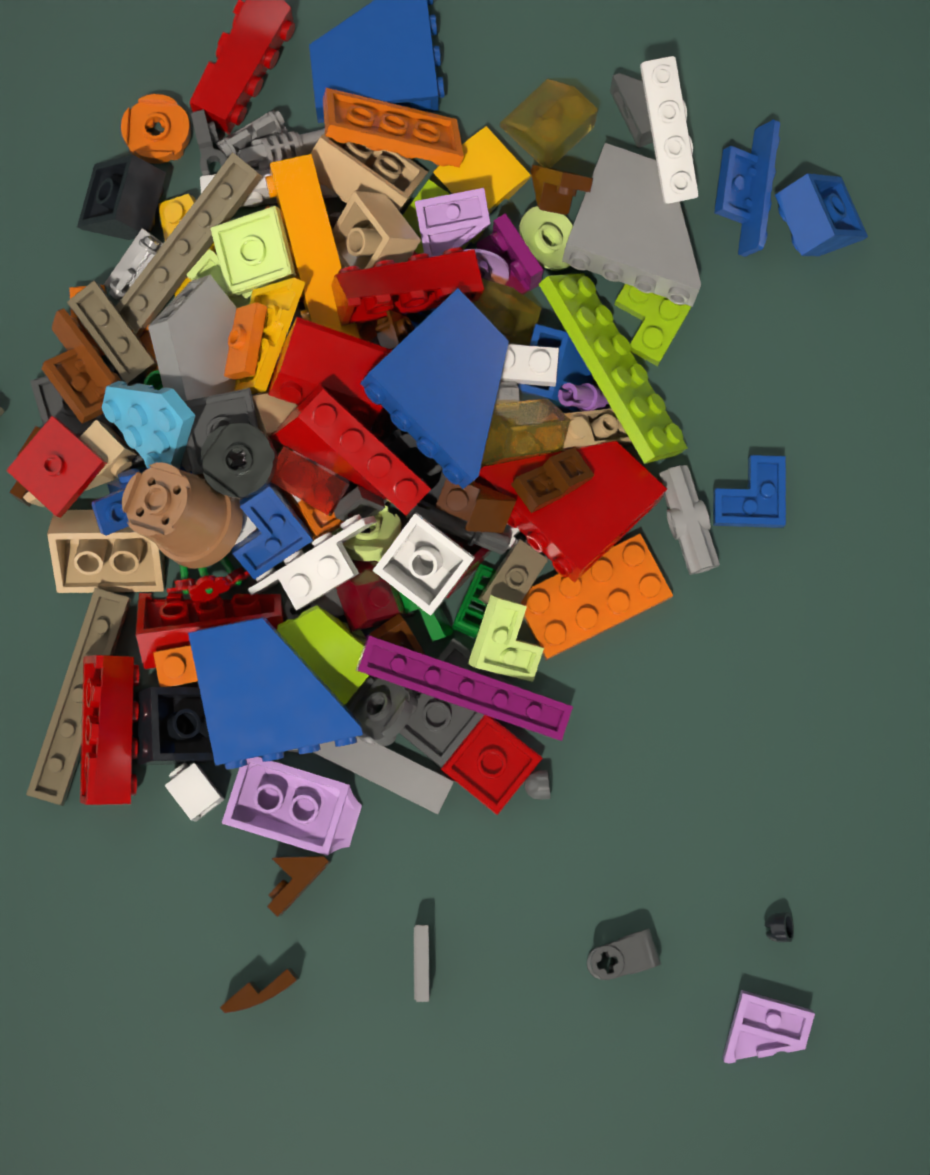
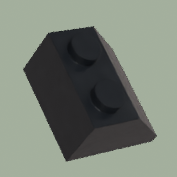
(122, 197)

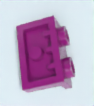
(506, 242)

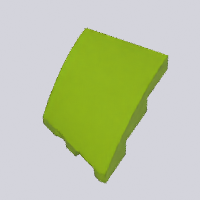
(327, 649)

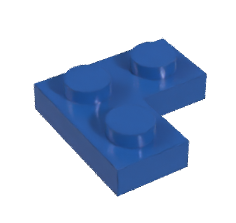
(761, 503)
(278, 535)

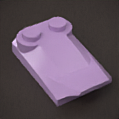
(292, 806)

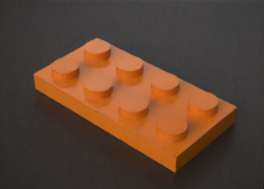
(392, 128)
(606, 595)

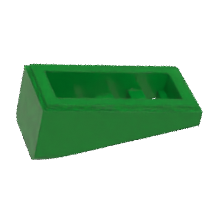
(460, 623)

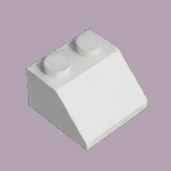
(423, 564)

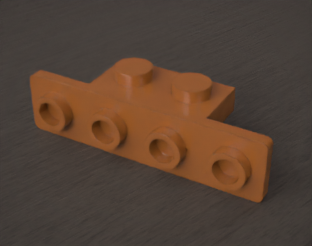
(79, 371)

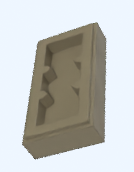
(515, 574)

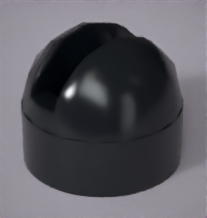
(781, 927)

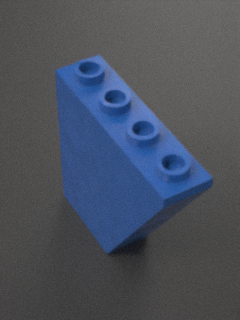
(381, 56)
(444, 385)
(263, 696)

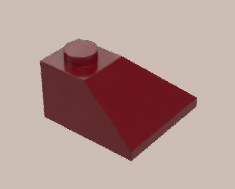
(369, 598)

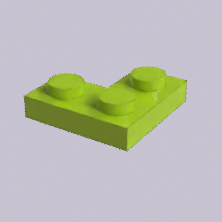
(660, 321)

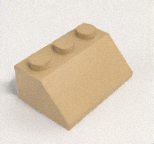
(357, 168)
(91, 560)

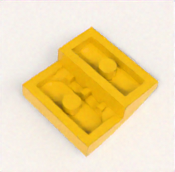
(486, 166)

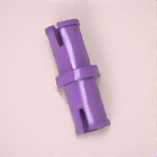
(584, 397)

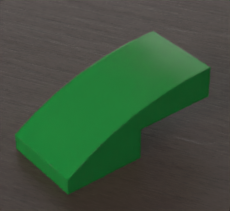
(436, 624)

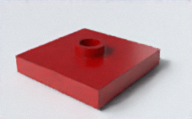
(56, 466)
(491, 764)

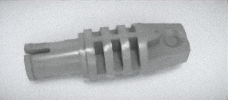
(279, 148)

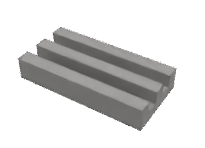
(421, 963)

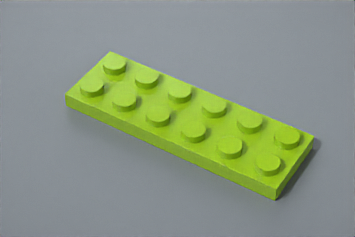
(614, 366)

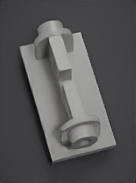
(263, 127)
(132, 263)

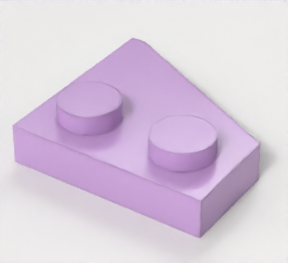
(451, 220)
(766, 1027)

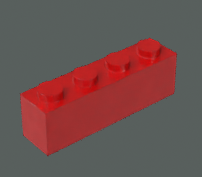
(242, 61)
(405, 286)
(342, 443)
(166, 622)
(107, 730)

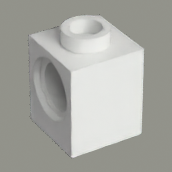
(193, 791)

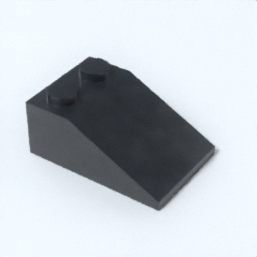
(172, 727)

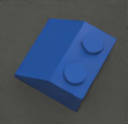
(820, 214)

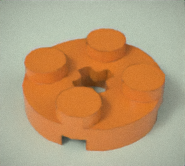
(162, 147)

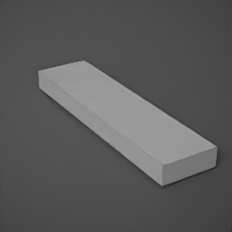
(391, 772)

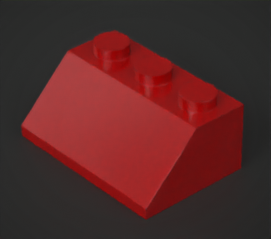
(327, 357)

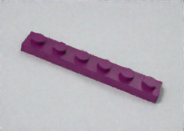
(464, 688)

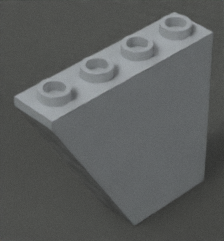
(631, 232)
(193, 342)

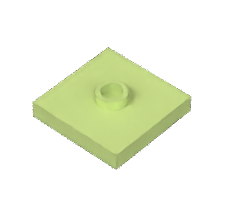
(253, 251)

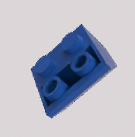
(570, 367)

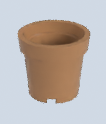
(201, 519)

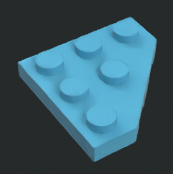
(150, 420)

